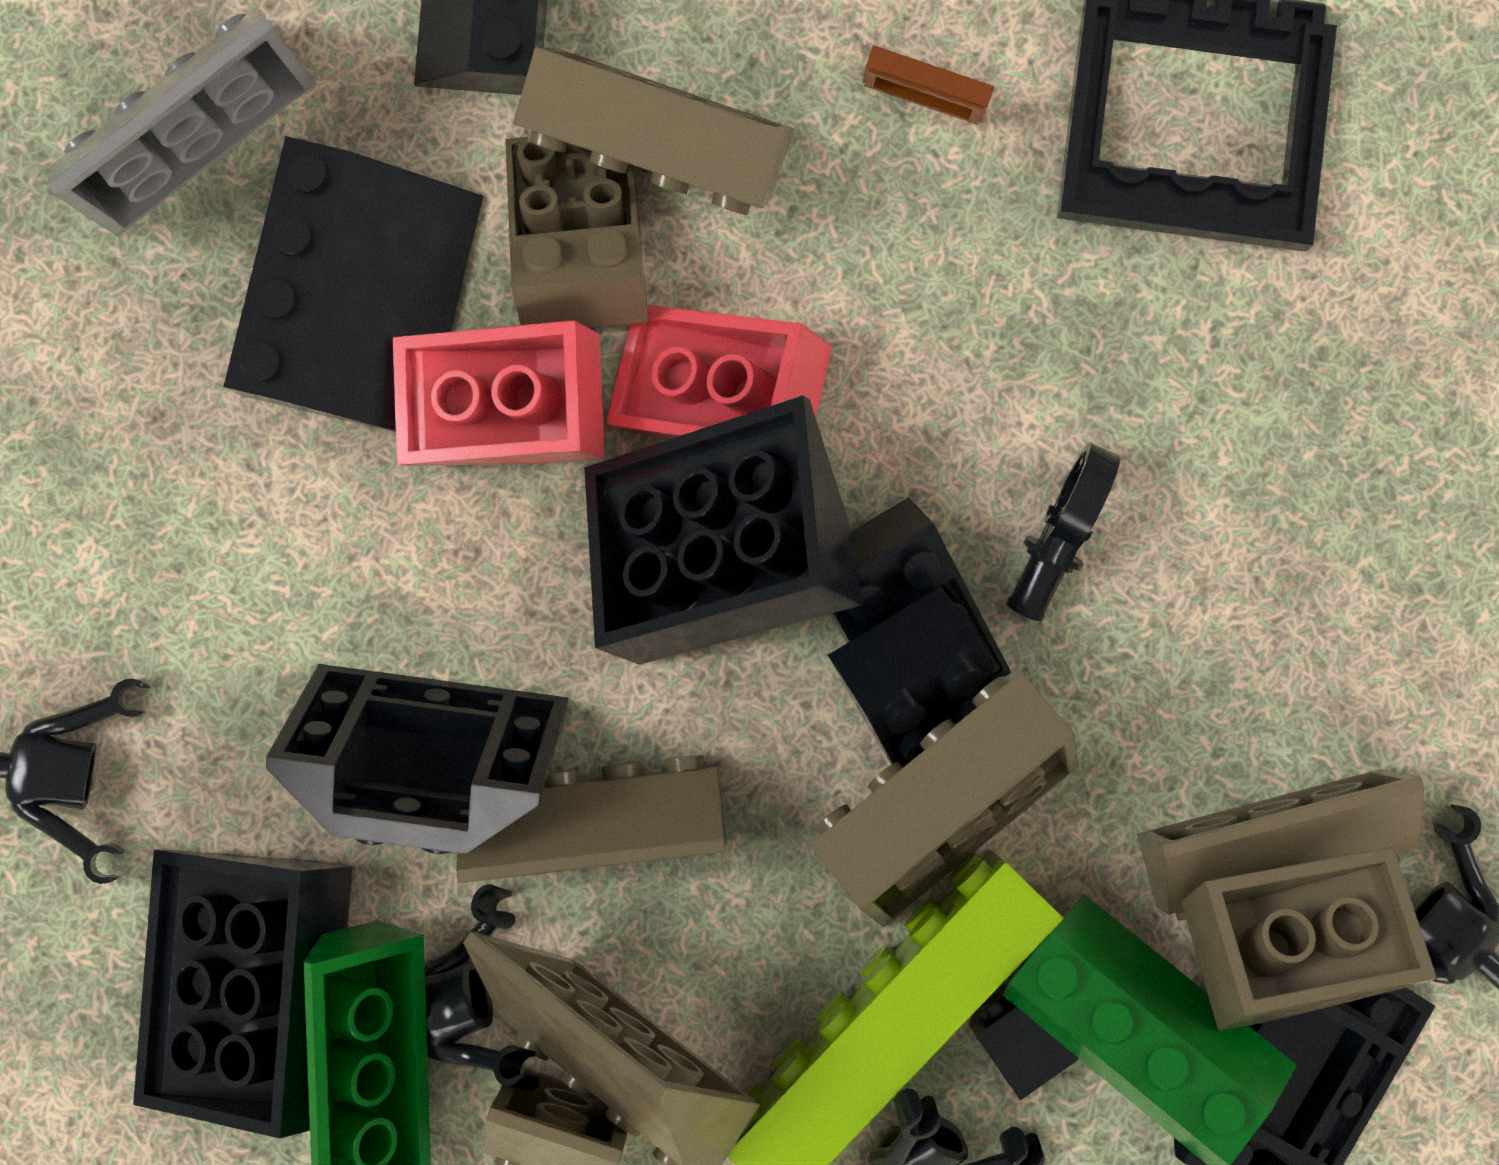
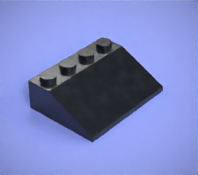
(340, 271)
(717, 536)
(229, 988)

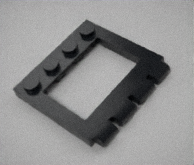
(1189, 203)

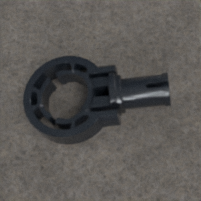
(1065, 531)

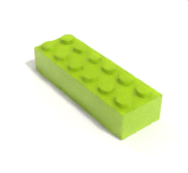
(896, 1017)

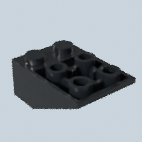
(901, 562)
(914, 673)

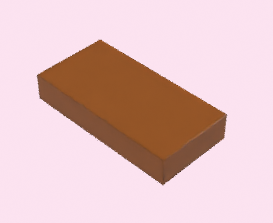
(927, 85)

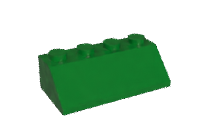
(1150, 1033)
(367, 1047)

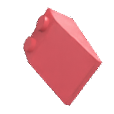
(709, 368)
(499, 396)

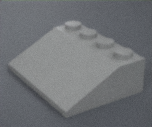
(180, 124)

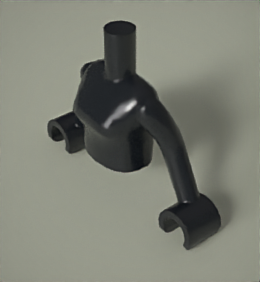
(60, 773)
(1455, 930)
(461, 1005)
(933, 1140)

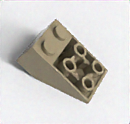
(573, 238)

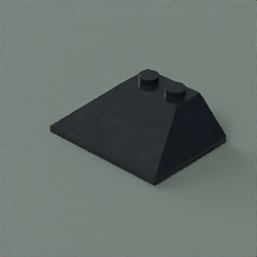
(415, 757)
(1335, 1062)

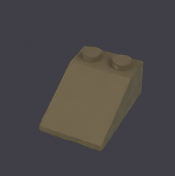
(1305, 937)
(550, 1127)

